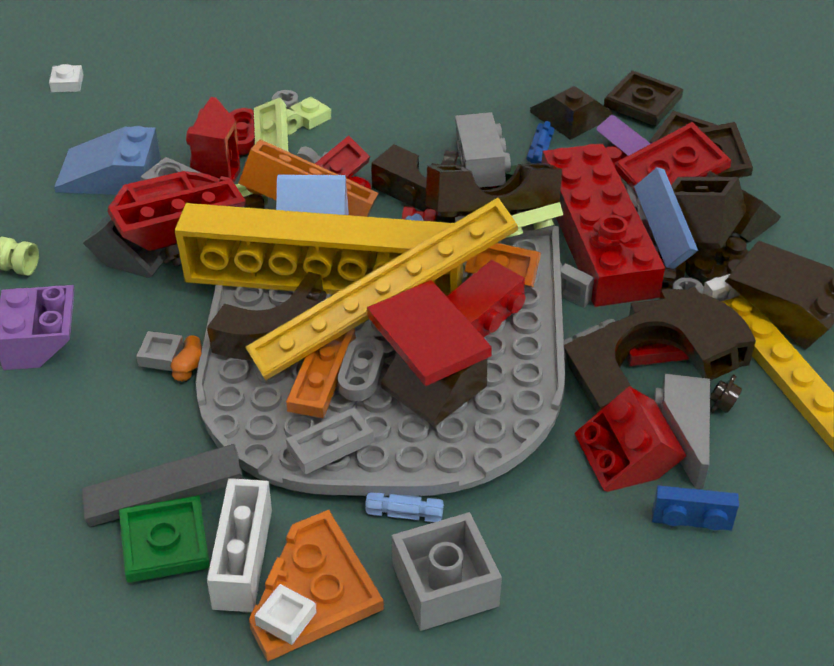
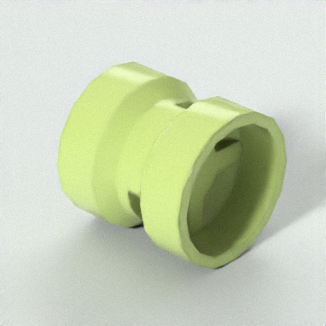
(18, 256)

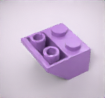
(34, 324)

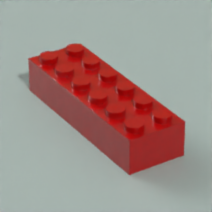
(588, 194)

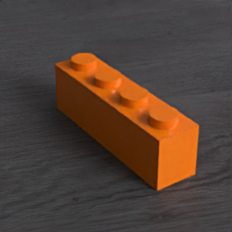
(268, 161)

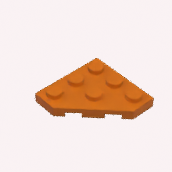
(324, 570)

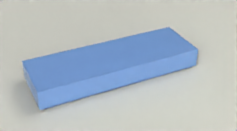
(665, 218)

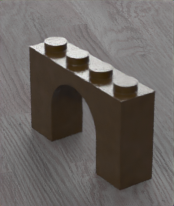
(676, 321)

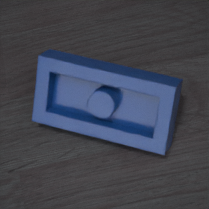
(695, 508)

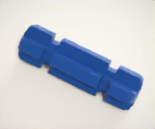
(540, 142)

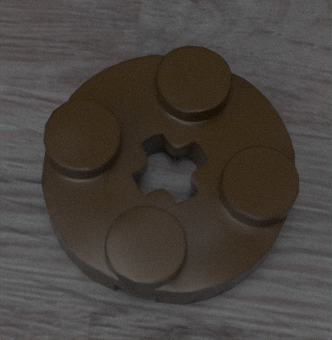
(703, 262)

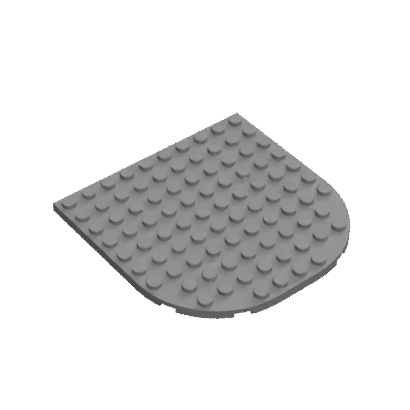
(408, 453)

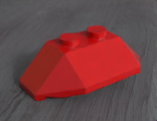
(152, 207)

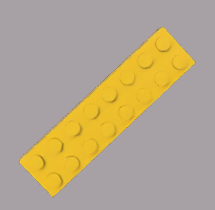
(282, 246)

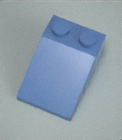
(109, 161)

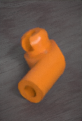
(187, 359)

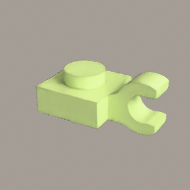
(307, 114)

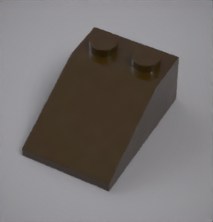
(787, 290)

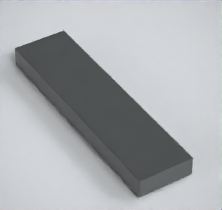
(161, 483)

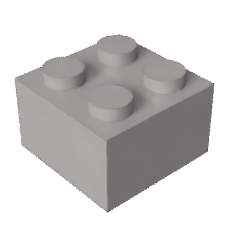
(446, 571)

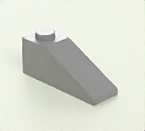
(687, 411)

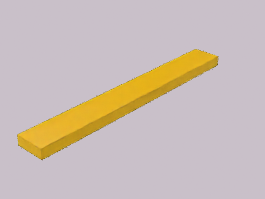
(349, 306)

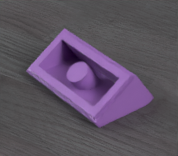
(621, 135)

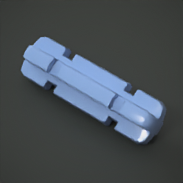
(404, 506)

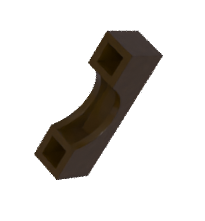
(399, 176)
(454, 189)

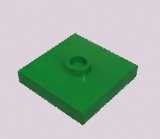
(163, 539)

